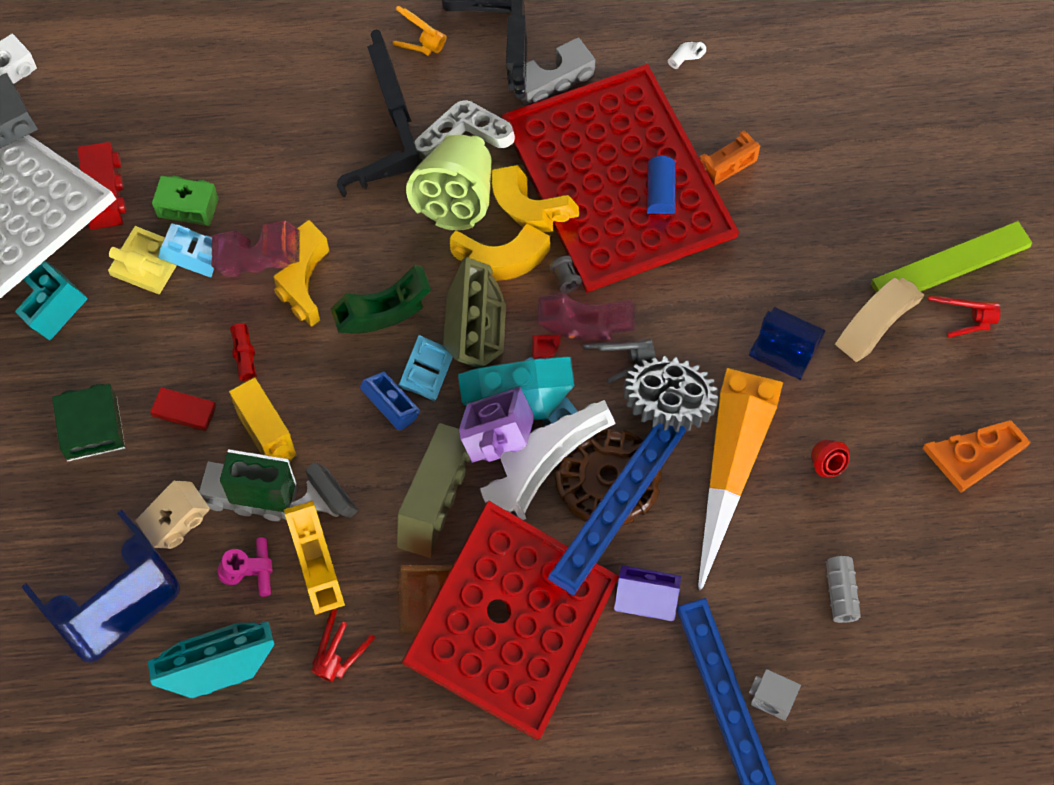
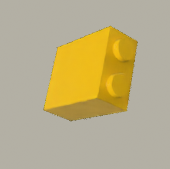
(262, 421)

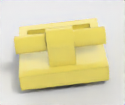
(139, 261)

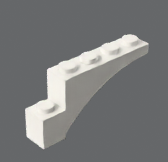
(543, 452)

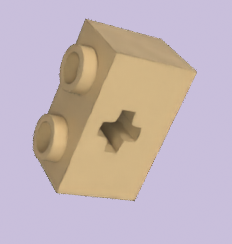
(173, 515)

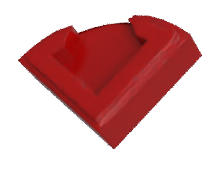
(545, 346)

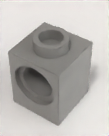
(774, 694)

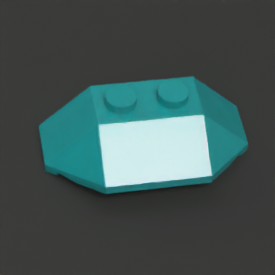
(541, 380)
(212, 659)

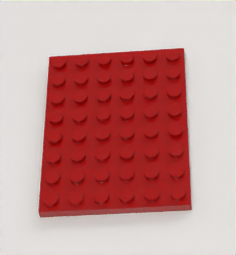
(598, 153)

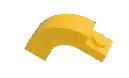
(511, 193)
(506, 260)
(314, 557)

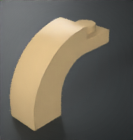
(877, 316)

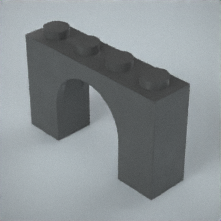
(14, 115)

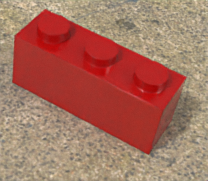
(101, 164)

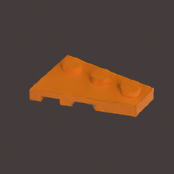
(976, 454)

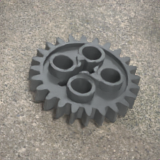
(670, 393)

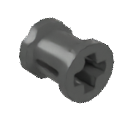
(565, 274)

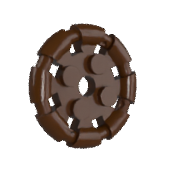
(592, 465)

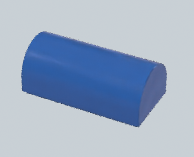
(661, 185)
(390, 400)

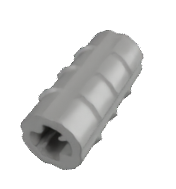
(842, 589)

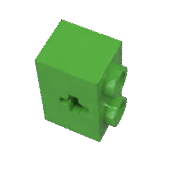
(185, 200)

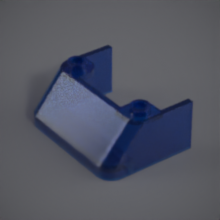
(117, 607)

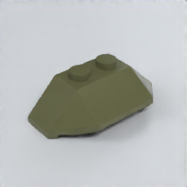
(474, 315)

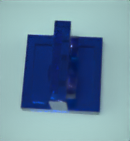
(786, 342)

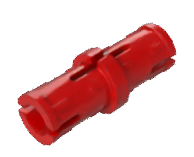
(243, 352)

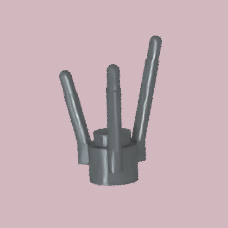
(637, 351)

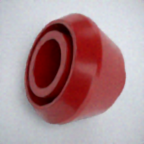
(830, 458)

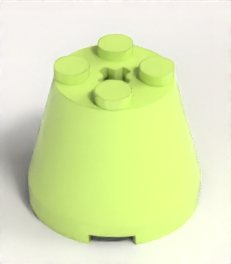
(453, 183)

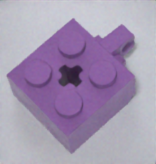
(496, 425)

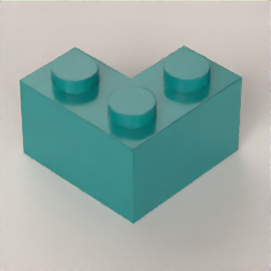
(51, 302)

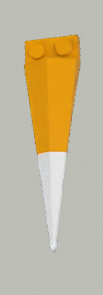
(743, 420)

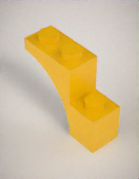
(293, 280)

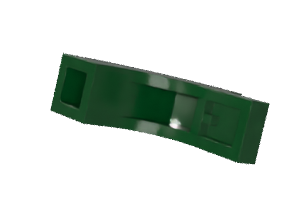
(383, 309)

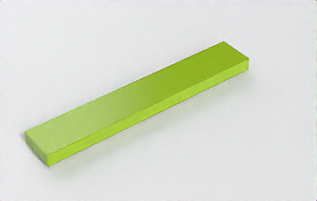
(960, 258)

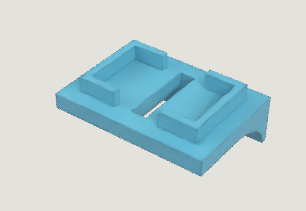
(176, 245)
(419, 379)

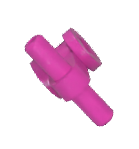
(244, 566)

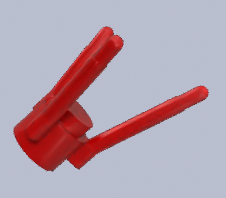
(983, 312)
(326, 662)

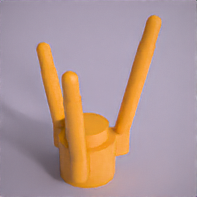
(430, 38)

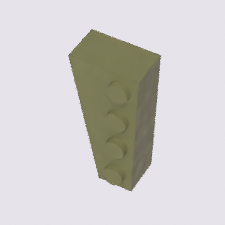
(432, 492)

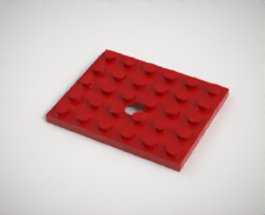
(519, 664)

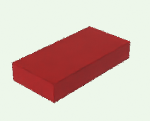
(183, 409)

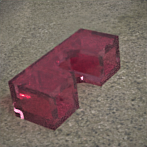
(276, 248)

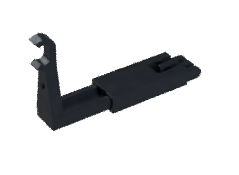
(516, 36)
(397, 162)

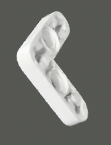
(465, 117)

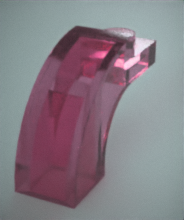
(585, 321)

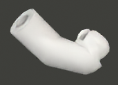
(687, 51)

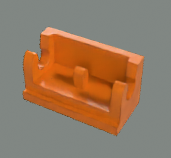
(731, 158)

